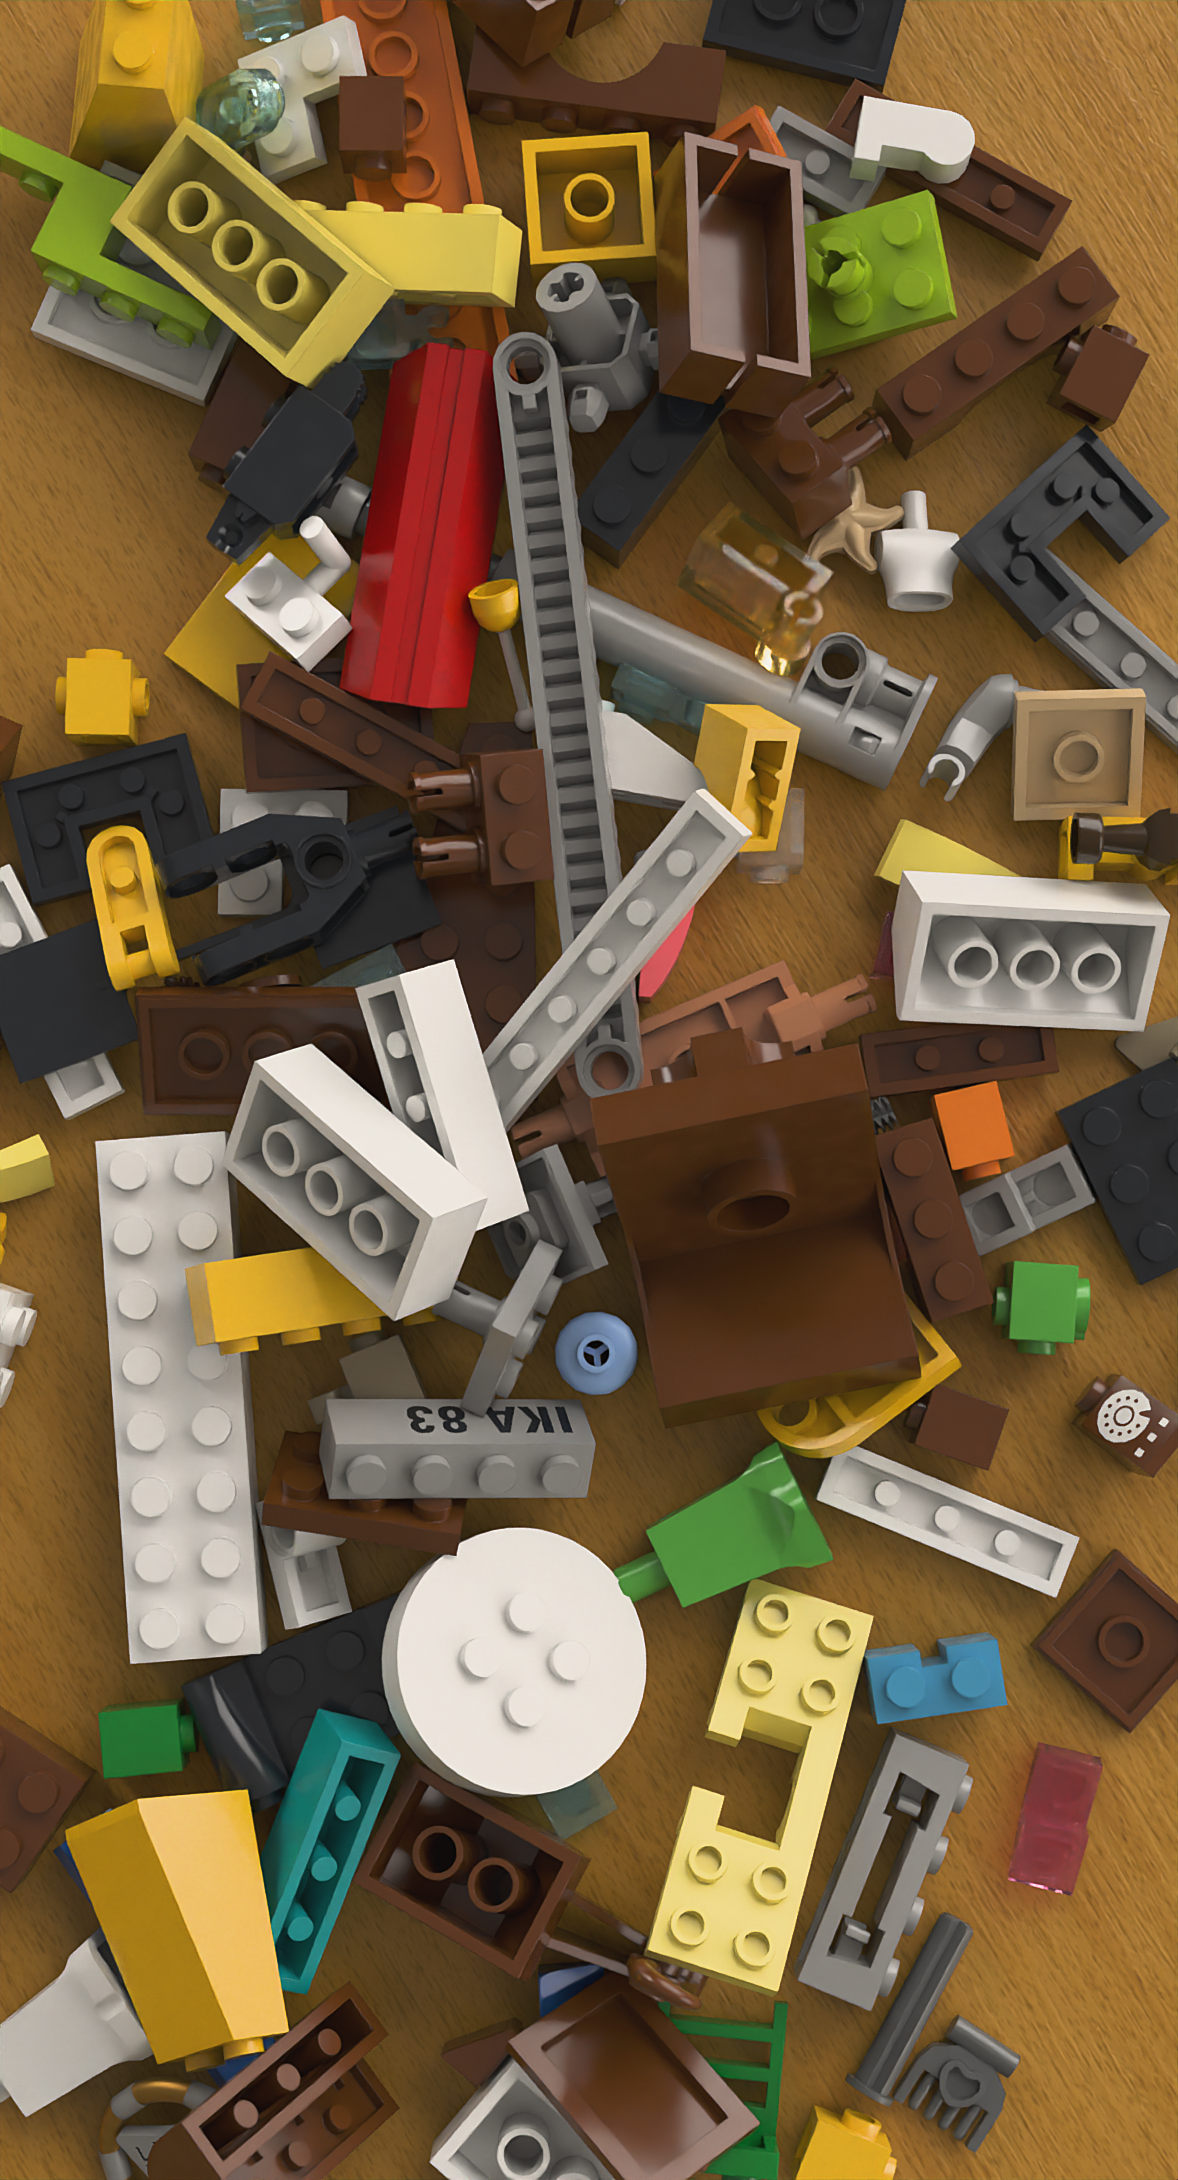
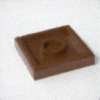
(1116, 1640)

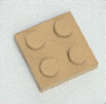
(1077, 753)

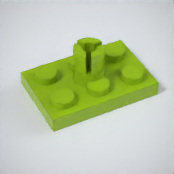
(876, 274)

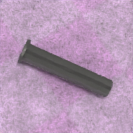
(912, 2008)

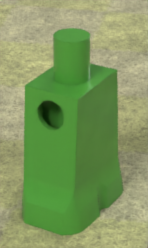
(730, 1535)

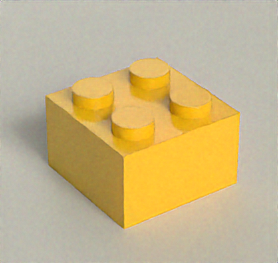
(590, 205)

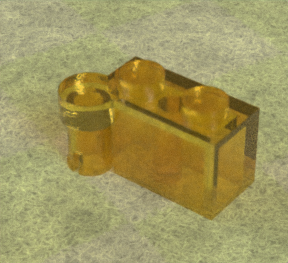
(758, 586)

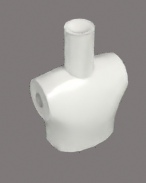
(916, 560)

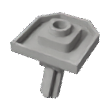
(558, 1215)

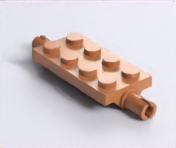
(761, 1003)

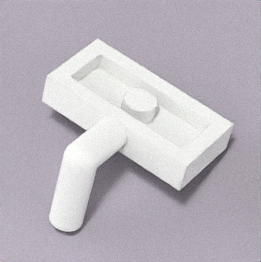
(292, 608)

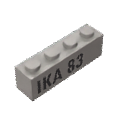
(452, 1453)

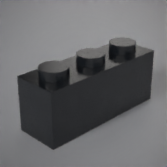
(645, 473)

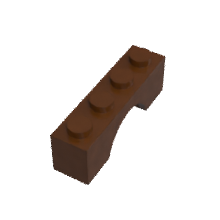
(666, 98)
(973, 363)

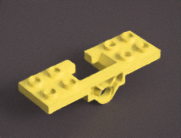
(789, 1685)

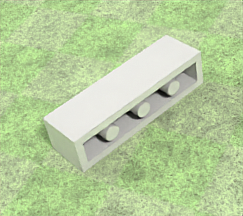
(441, 1079)

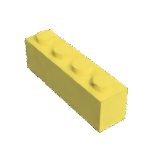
(431, 253)

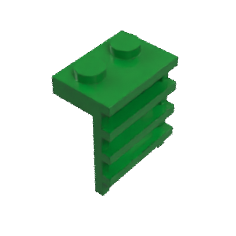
(758, 2153)

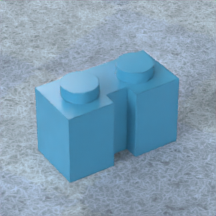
(912, 1687)

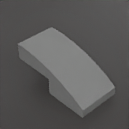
(1026, 1199)

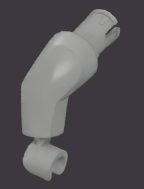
(972, 731)

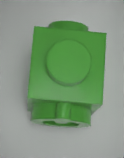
(1041, 1306)

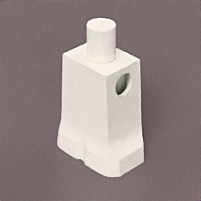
(70, 2030)

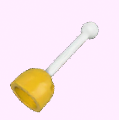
(498, 610)

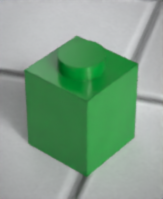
(146, 1737)

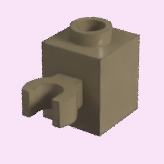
(375, 1371)

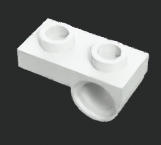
(305, 1574)

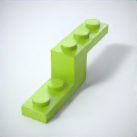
(81, 246)

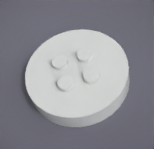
(514, 1663)

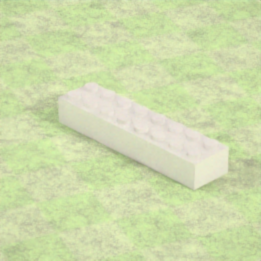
(179, 1405)

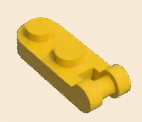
(129, 906)

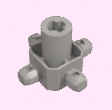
(600, 343)

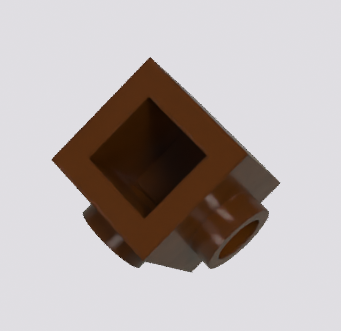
(1097, 375)

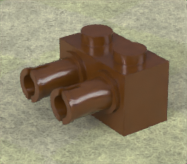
(794, 467)
(503, 813)

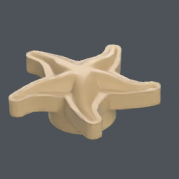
(852, 529)

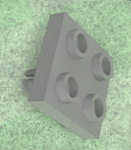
(507, 1325)

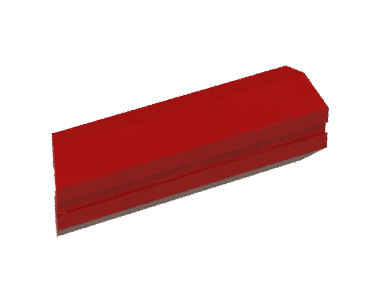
(428, 532)

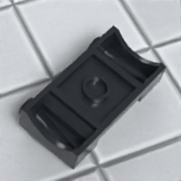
(264, 1704)

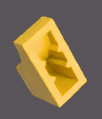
(748, 766)

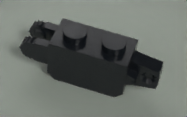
(291, 465)

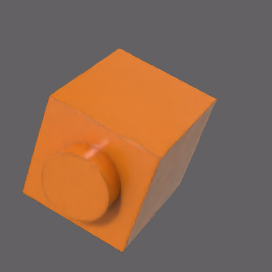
(972, 1129)

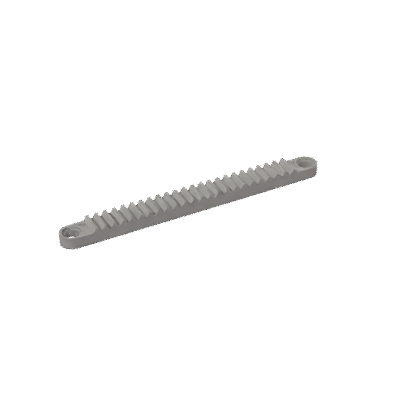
(563, 674)

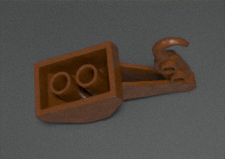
(499, 1885)

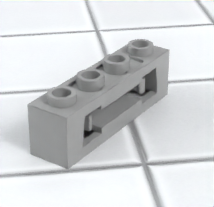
(842, 1968)

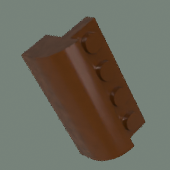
(290, 2107)

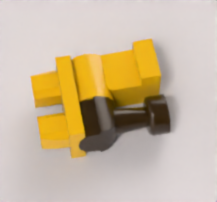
(1129, 844)

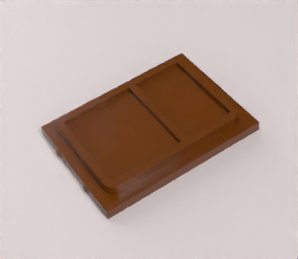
(631, 2084)

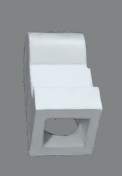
(911, 139)

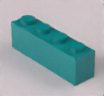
(322, 1837)

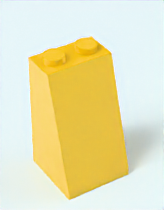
(134, 81)
(186, 1922)

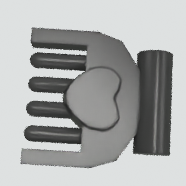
(965, 2079)

